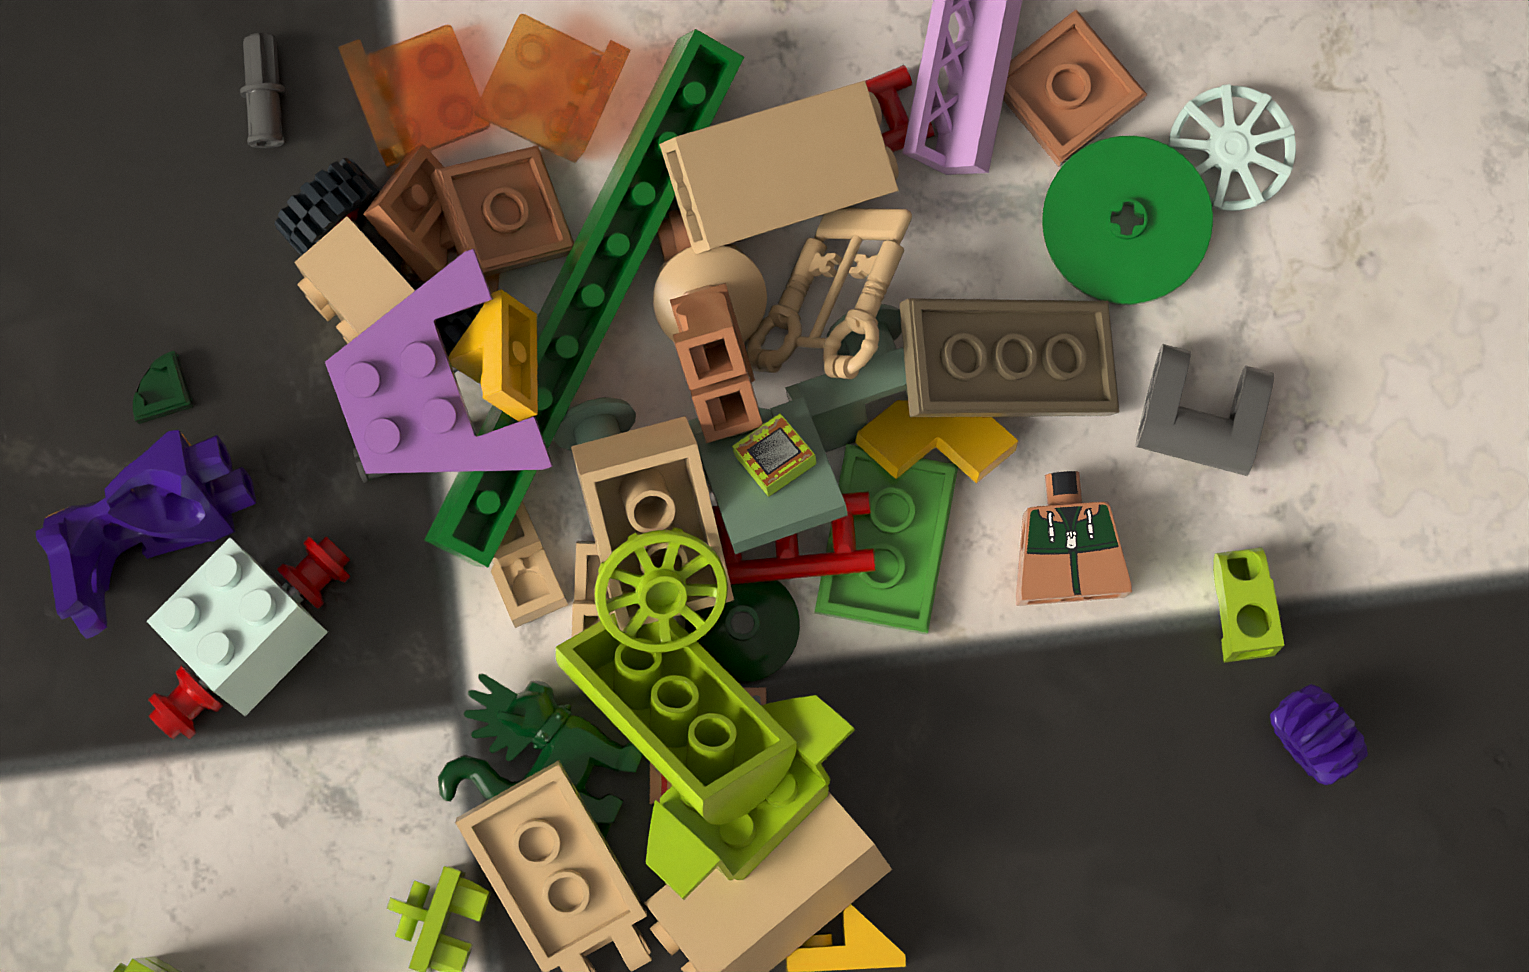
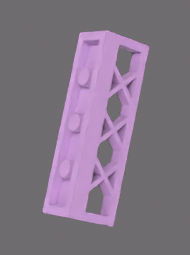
(976, 87)

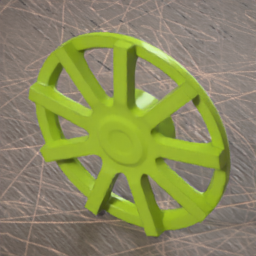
(660, 589)

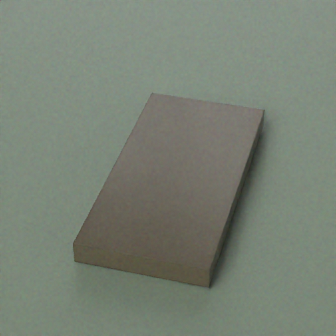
(1008, 358)

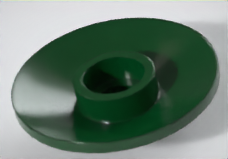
(770, 641)

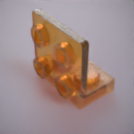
(550, 87)
(415, 92)

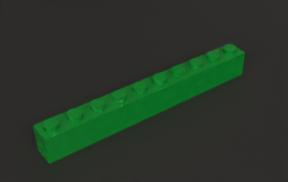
(592, 285)

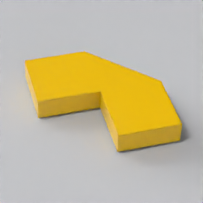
(969, 442)

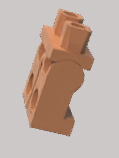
(715, 362)

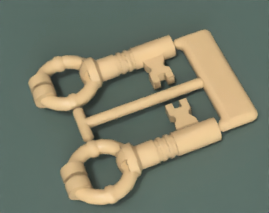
(845, 223)

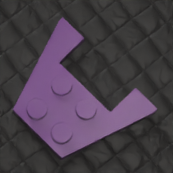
(406, 397)

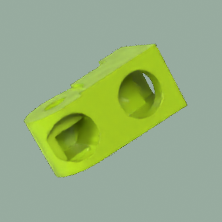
(1247, 605)

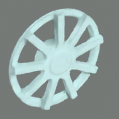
(1234, 146)

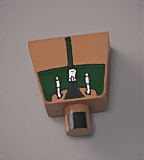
(1069, 548)

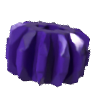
(1319, 734)

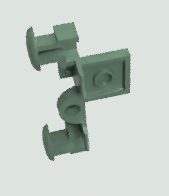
(820, 410)

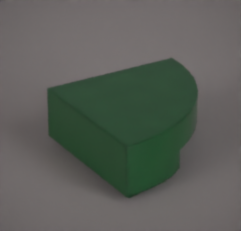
(161, 390)

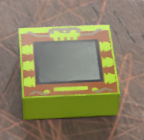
(774, 455)

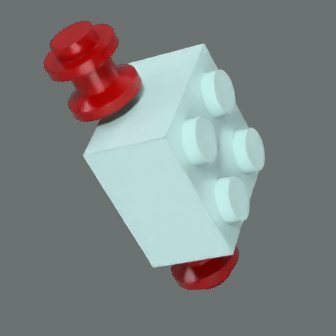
(239, 630)

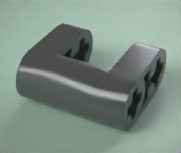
(1198, 435)

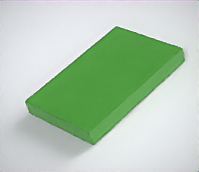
(908, 541)

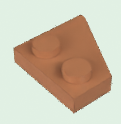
(411, 215)

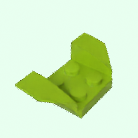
(688, 848)

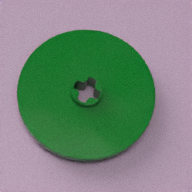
(1097, 186)

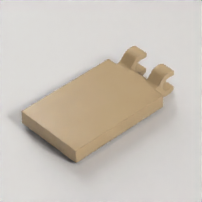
(556, 873)

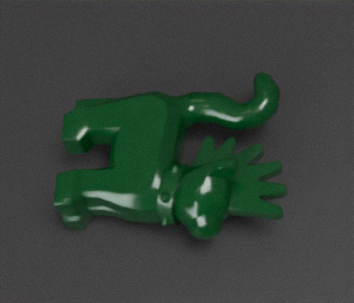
(561, 736)

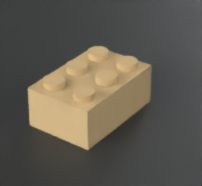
(644, 485)

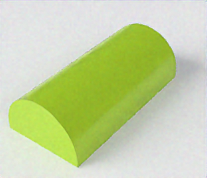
(683, 717)

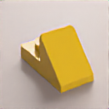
(502, 355)
(861, 949)

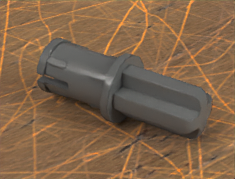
(263, 91)

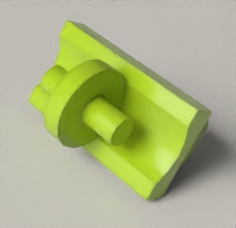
(434, 947)

